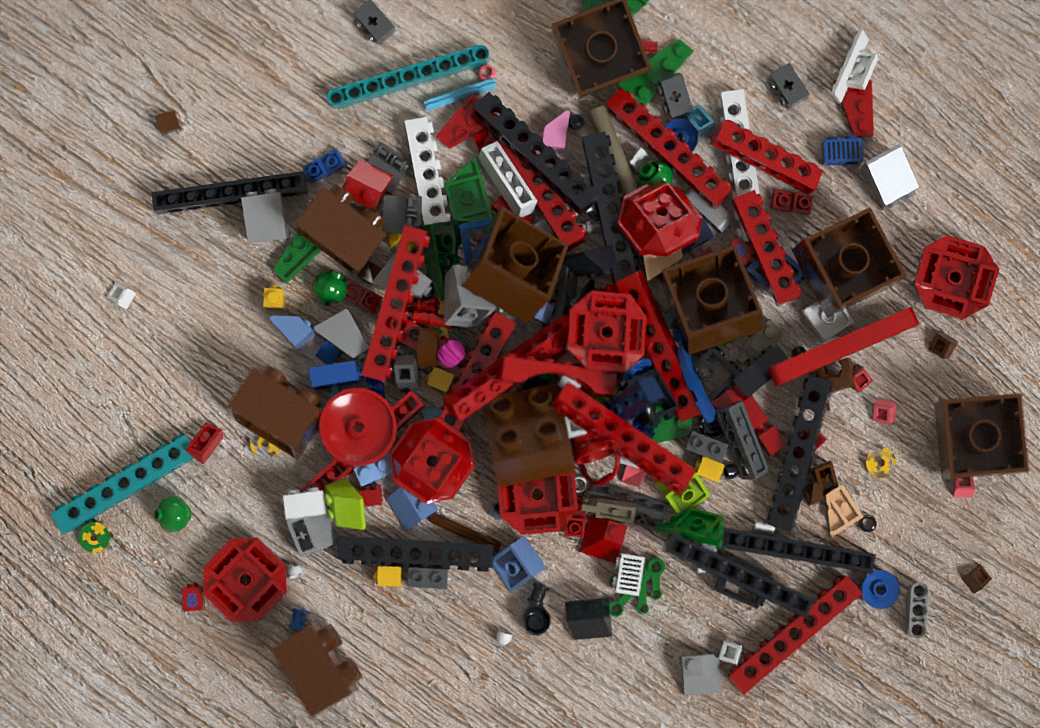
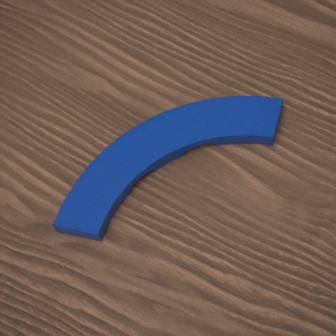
(692, 380)

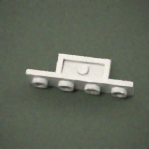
(856, 68)

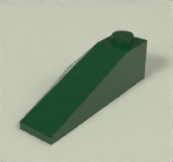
(441, 251)

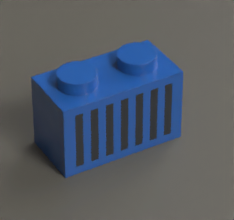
(842, 151)

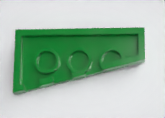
(663, 65)
(295, 258)

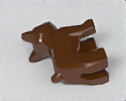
(842, 381)

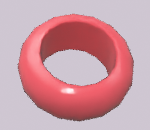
(483, 67)

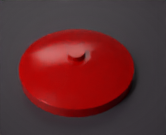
(357, 427)

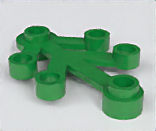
(649, 572)

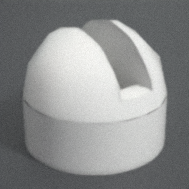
(294, 570)
(503, 636)

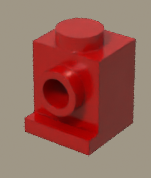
(372, 497)

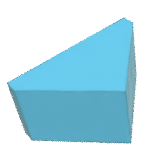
(701, 120)

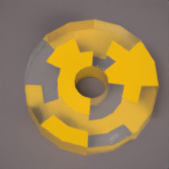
(259, 450)
(888, 458)

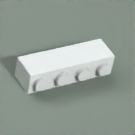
(507, 179)

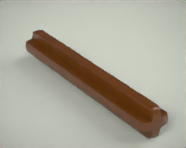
(463, 531)

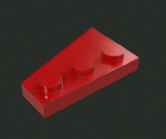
(859, 110)
(461, 125)

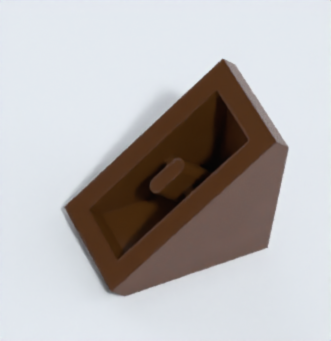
(427, 347)
(825, 477)

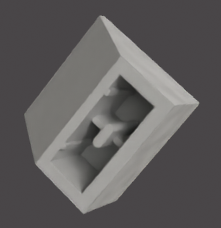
(311, 534)

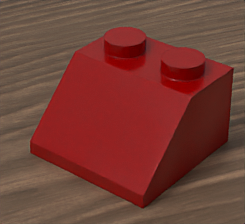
(367, 184)

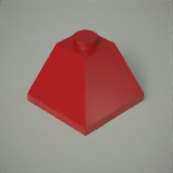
(603, 539)

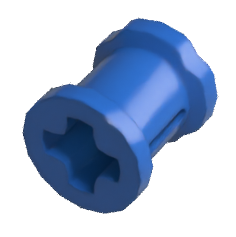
(298, 619)

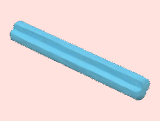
(459, 94)

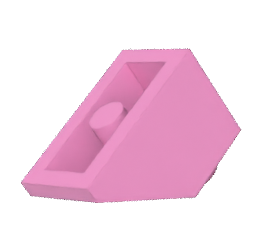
(556, 132)

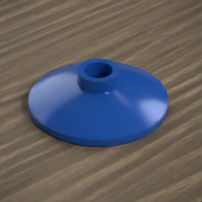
(685, 127)
(635, 370)
(889, 589)

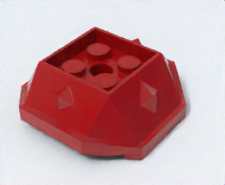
(656, 234)
(975, 274)
(620, 317)
(428, 439)
(541, 515)
(224, 580)

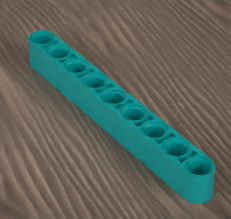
(415, 70)

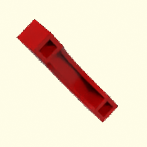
(593, 381)

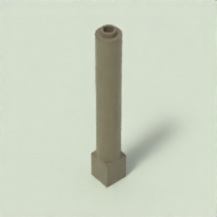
(602, 122)

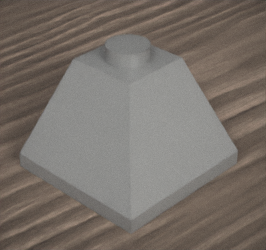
(701, 674)

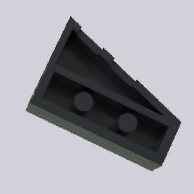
(757, 373)

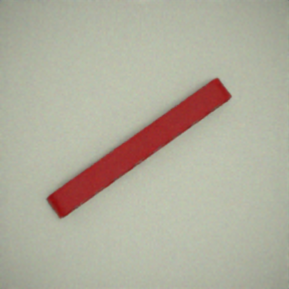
(843, 346)

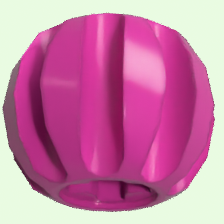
(450, 353)

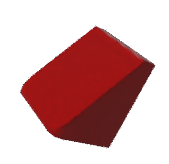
(861, 378)

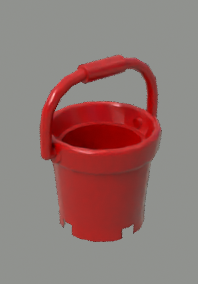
(590, 449)

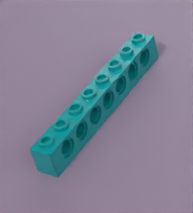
(62, 512)

